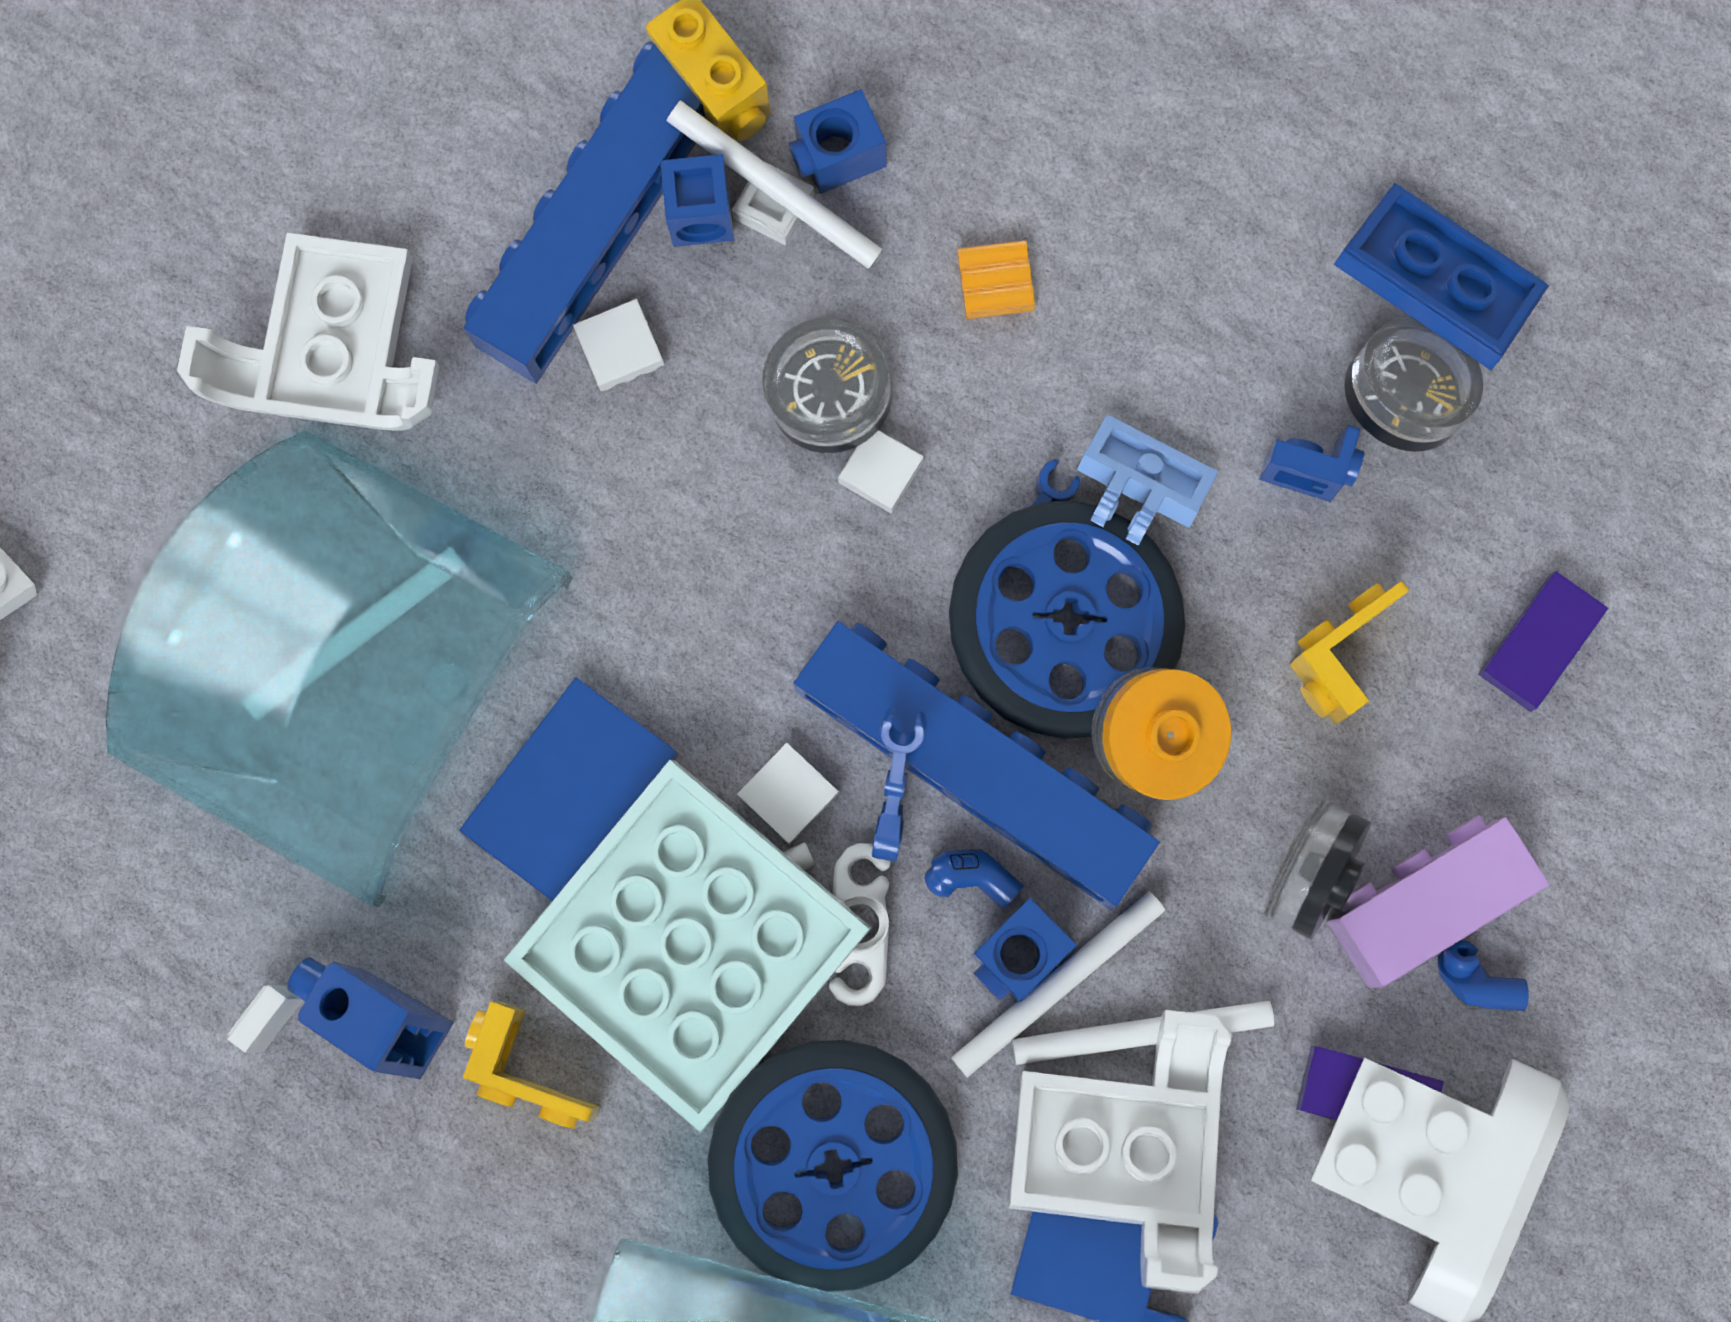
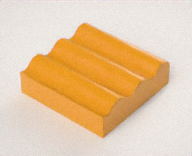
(995, 279)

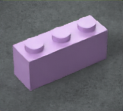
(1436, 900)

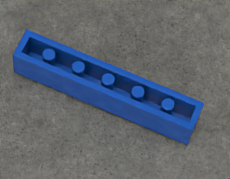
(584, 222)
(979, 766)

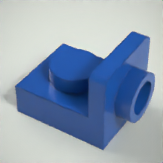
(1305, 468)

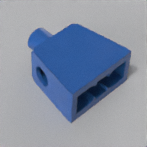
(368, 1018)

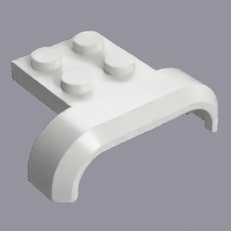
(324, 343)
(1133, 1150)
(1447, 1173)

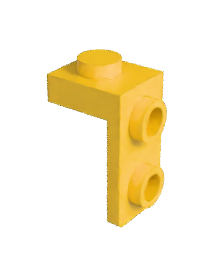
(712, 68)
(1326, 683)
(491, 1041)

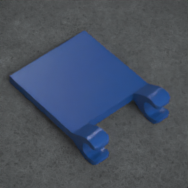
(1087, 1269)

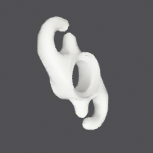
(875, 951)

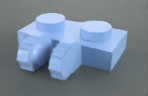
(1146, 472)

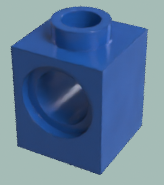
(843, 118)
(697, 200)
(1048, 939)

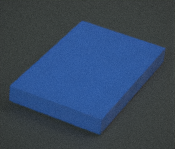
(1442, 276)
(566, 789)

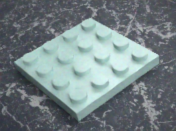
(687, 944)

